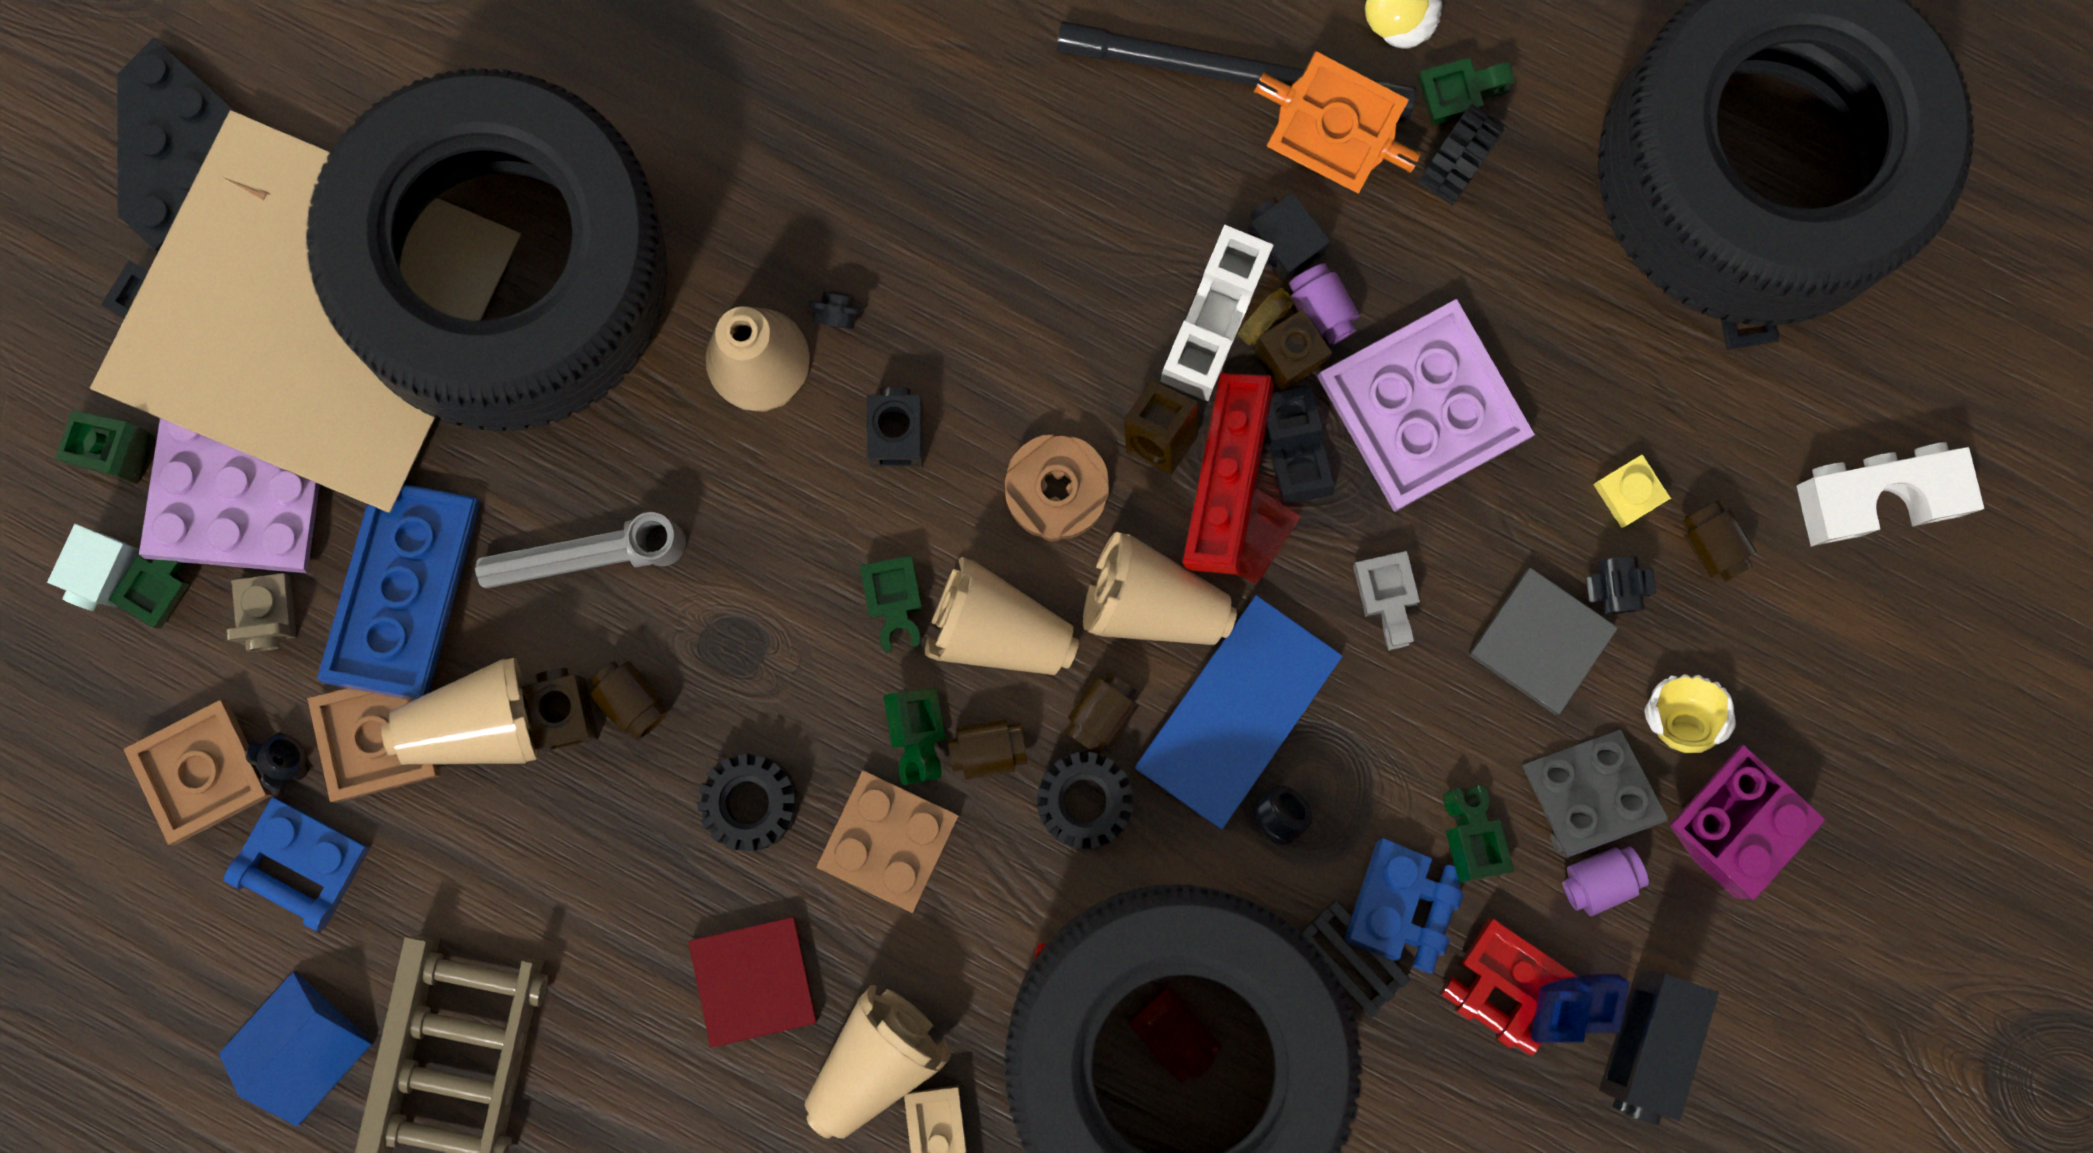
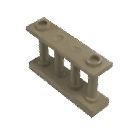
(412, 1020)

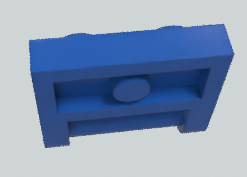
(305, 847)

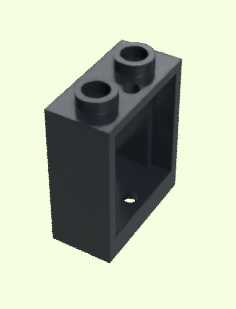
(1658, 1045)

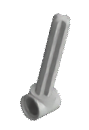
(585, 553)

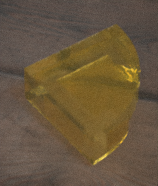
(1270, 310)

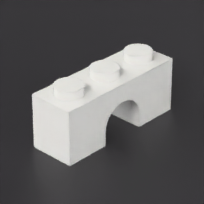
(1216, 313)
(1932, 485)

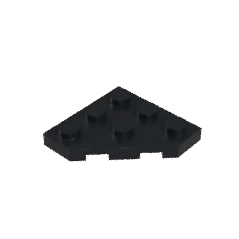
(163, 138)

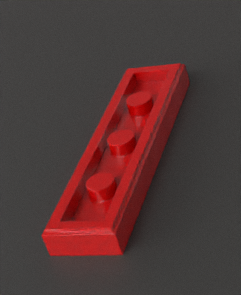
(1228, 473)

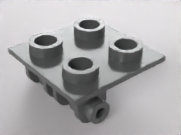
(1594, 793)

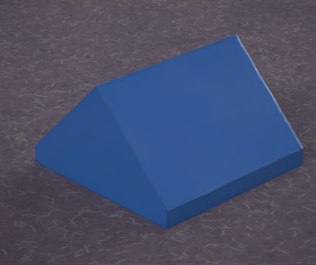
(293, 1051)

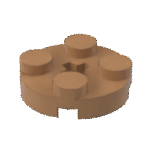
(1061, 457)

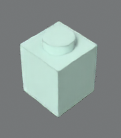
(91, 567)

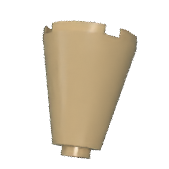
(757, 358)
(1153, 598)
(997, 625)
(465, 721)
(873, 1063)

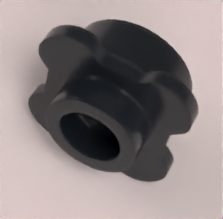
(836, 310)
(287, 752)

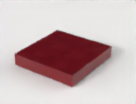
(752, 982)

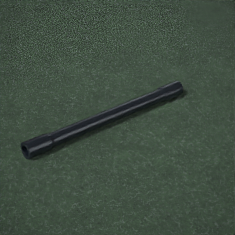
(1103, 44)

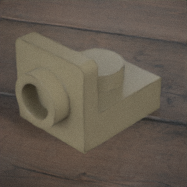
(262, 612)

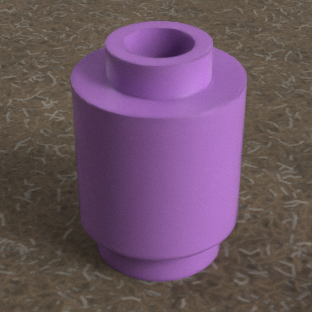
(1325, 302)
(1605, 880)

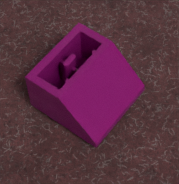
(1745, 825)

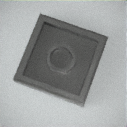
(1543, 641)

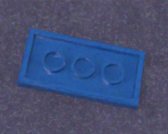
(400, 594)
(1238, 712)

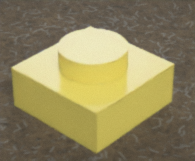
(1631, 491)

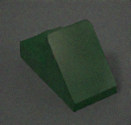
(105, 446)

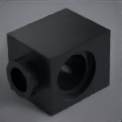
(1292, 232)
(899, 451)

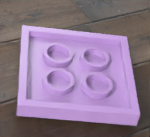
(1425, 405)
(225, 507)

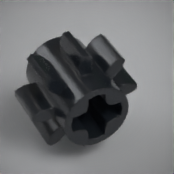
(1621, 585)

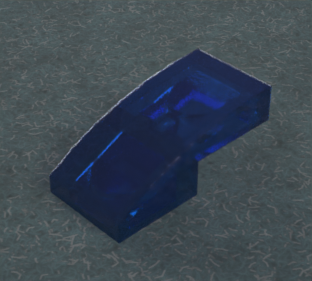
(1578, 1007)

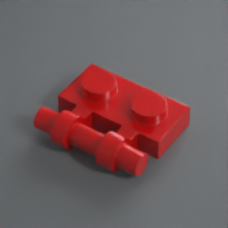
(1514, 968)

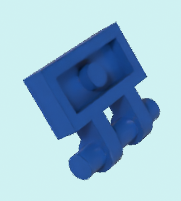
(1389, 901)

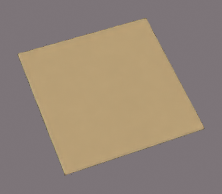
(238, 338)

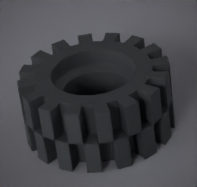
(1462, 154)
(1116, 789)
(715, 798)

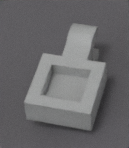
(1388, 588)

